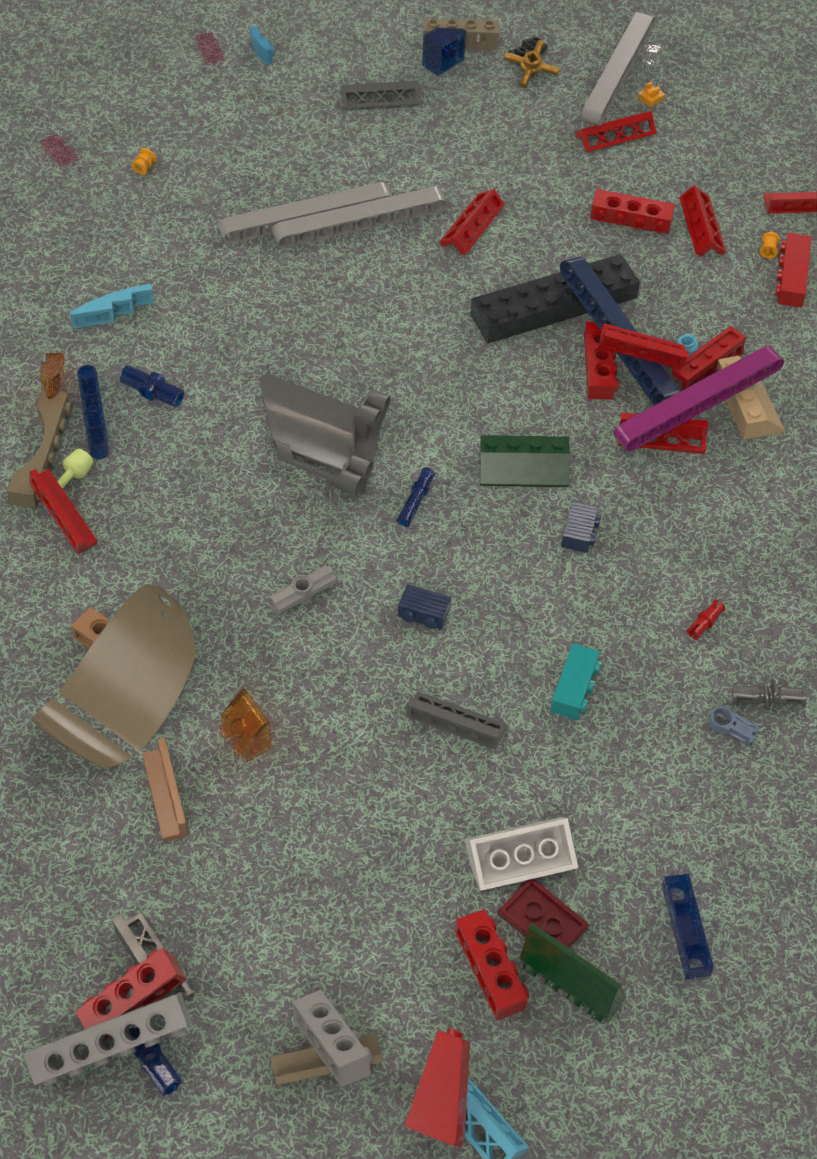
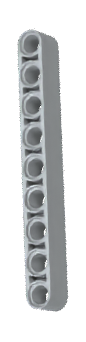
(617, 69)
(359, 217)
(260, 222)

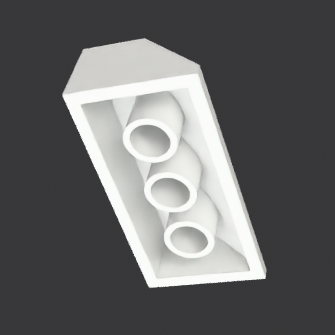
(521, 853)

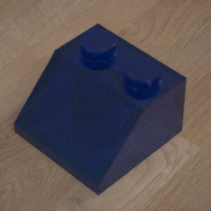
(443, 49)

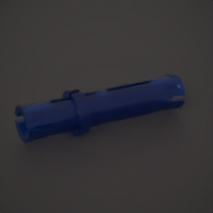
(419, 489)

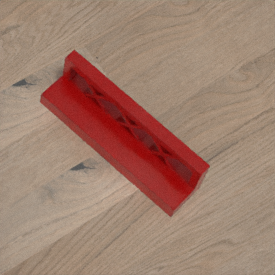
(613, 126)
(790, 202)
(473, 221)
(702, 222)
(643, 346)
(705, 359)
(685, 432)
(62, 510)

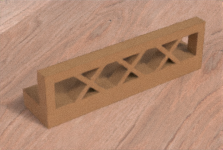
(165, 793)

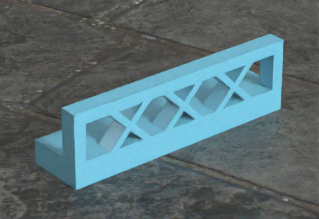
(493, 1123)

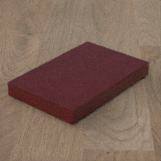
(538, 906)

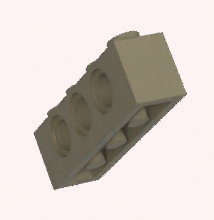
(479, 33)

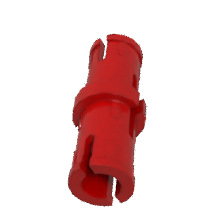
(706, 619)

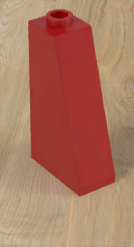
(442, 1091)

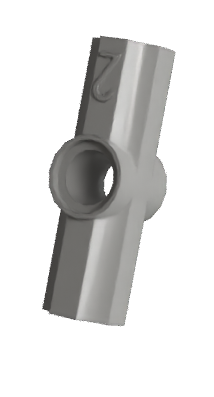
(302, 589)

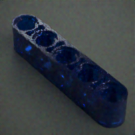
(93, 412)

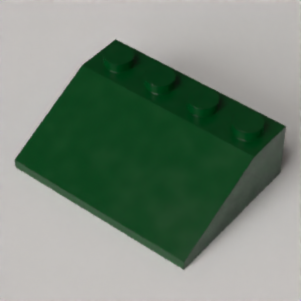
(571, 974)

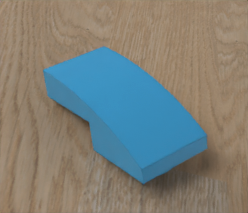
(261, 45)

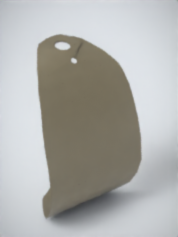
(125, 679)

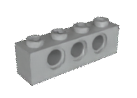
(332, 1038)

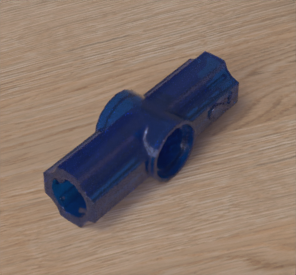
(152, 386)
(158, 1068)

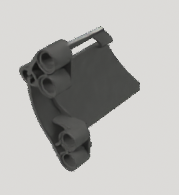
(325, 431)

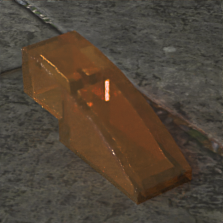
(52, 374)

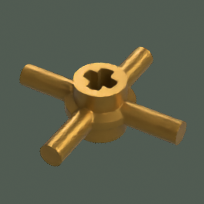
(531, 63)

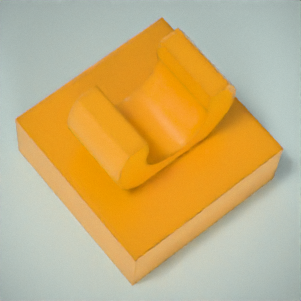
(651, 95)

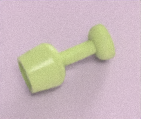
(76, 466)

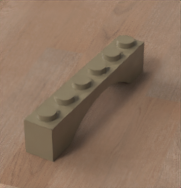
(53, 417)

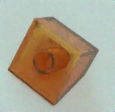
(246, 726)

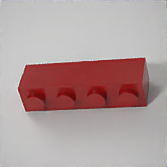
(794, 269)

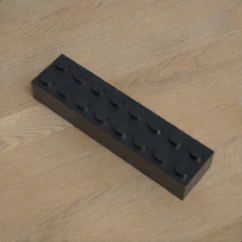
(546, 300)

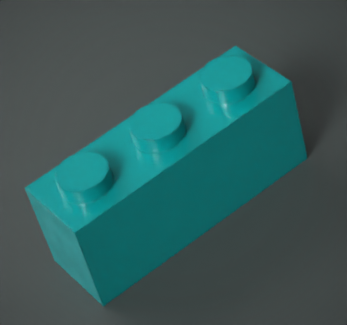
(576, 682)

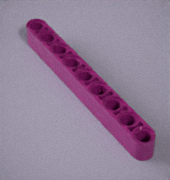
(698, 398)

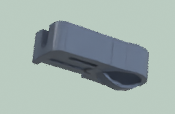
(738, 726)

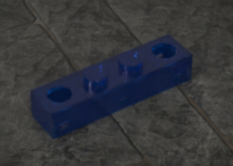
(687, 926)

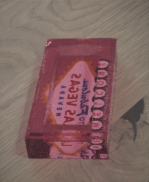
(209, 47)
(58, 150)

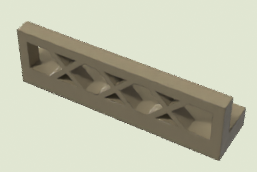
(307, 1063)

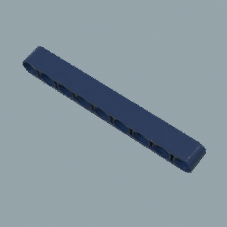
(605, 310)

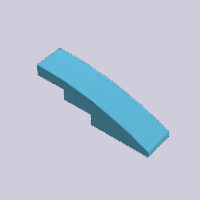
(106, 307)

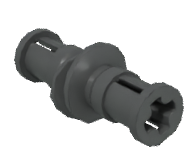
(769, 695)

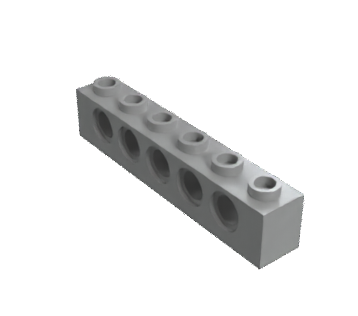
(41, 1058)

